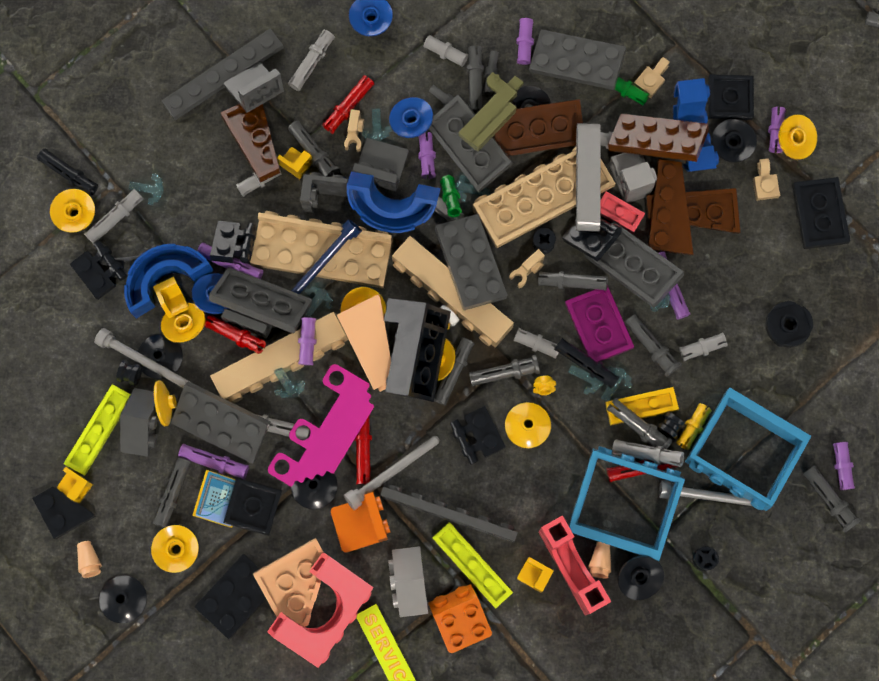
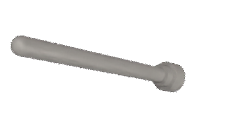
(106, 339)
(666, 487)
(357, 496)

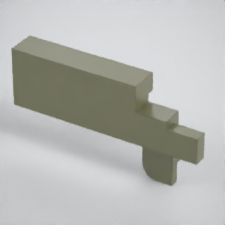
(493, 114)

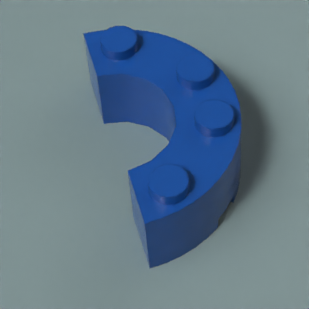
(691, 107)
(387, 213)
(153, 266)

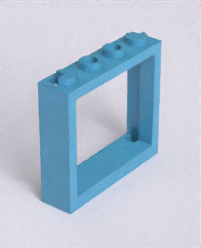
(767, 420)
(615, 539)

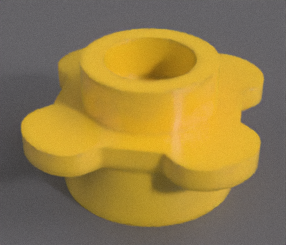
(544, 385)

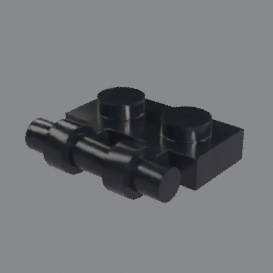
(226, 240)
(92, 273)
(484, 432)

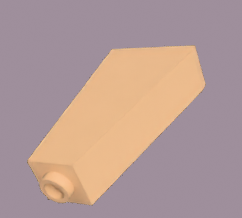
(368, 337)

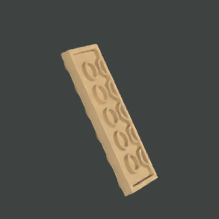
(533, 199)
(298, 244)

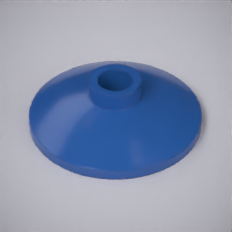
(363, 9)
(407, 110)
(201, 292)

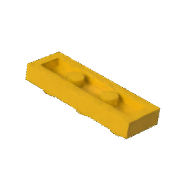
(647, 404)

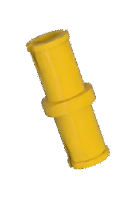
(693, 426)

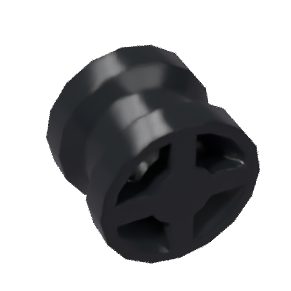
(544, 245)
(129, 372)
(671, 425)
(708, 556)

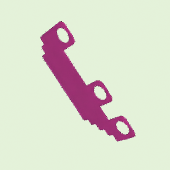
(336, 434)

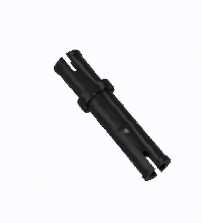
(74, 176)
(594, 368)

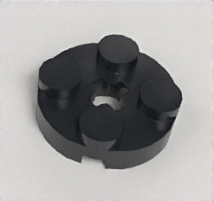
(783, 336)

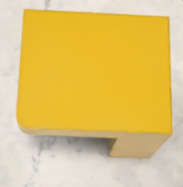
(295, 162)
(171, 297)
(74, 485)
(535, 574)

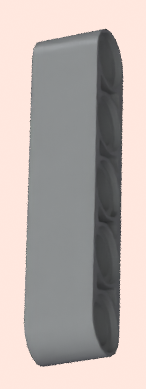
(588, 177)

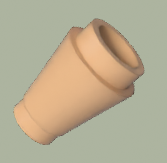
(88, 561)
(601, 561)

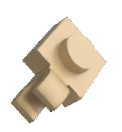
(650, 79)
(355, 126)
(765, 185)
(532, 264)

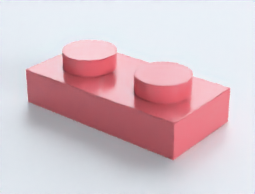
(620, 212)

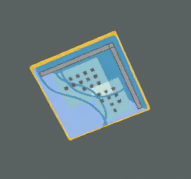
(214, 497)

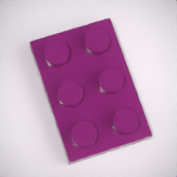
(599, 324)

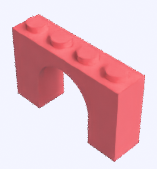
(560, 544)
(316, 643)

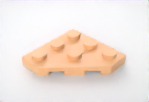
(289, 583)

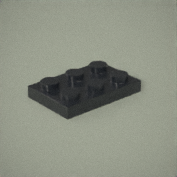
(821, 213)
(233, 598)

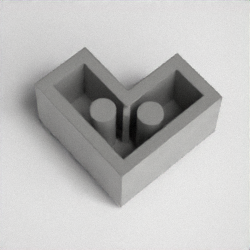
(632, 176)
(408, 582)

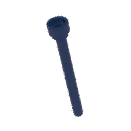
(349, 231)

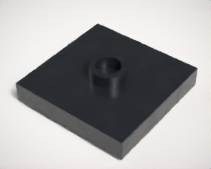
(731, 97)
(252, 506)

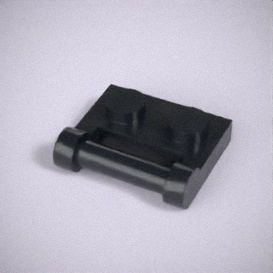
(590, 242)

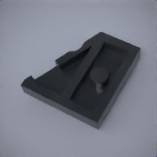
(61, 512)

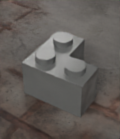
(138, 423)

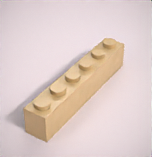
(436, 279)
(257, 369)

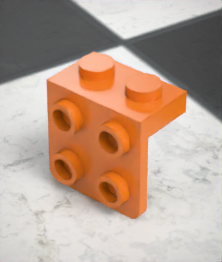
(360, 526)
(460, 618)

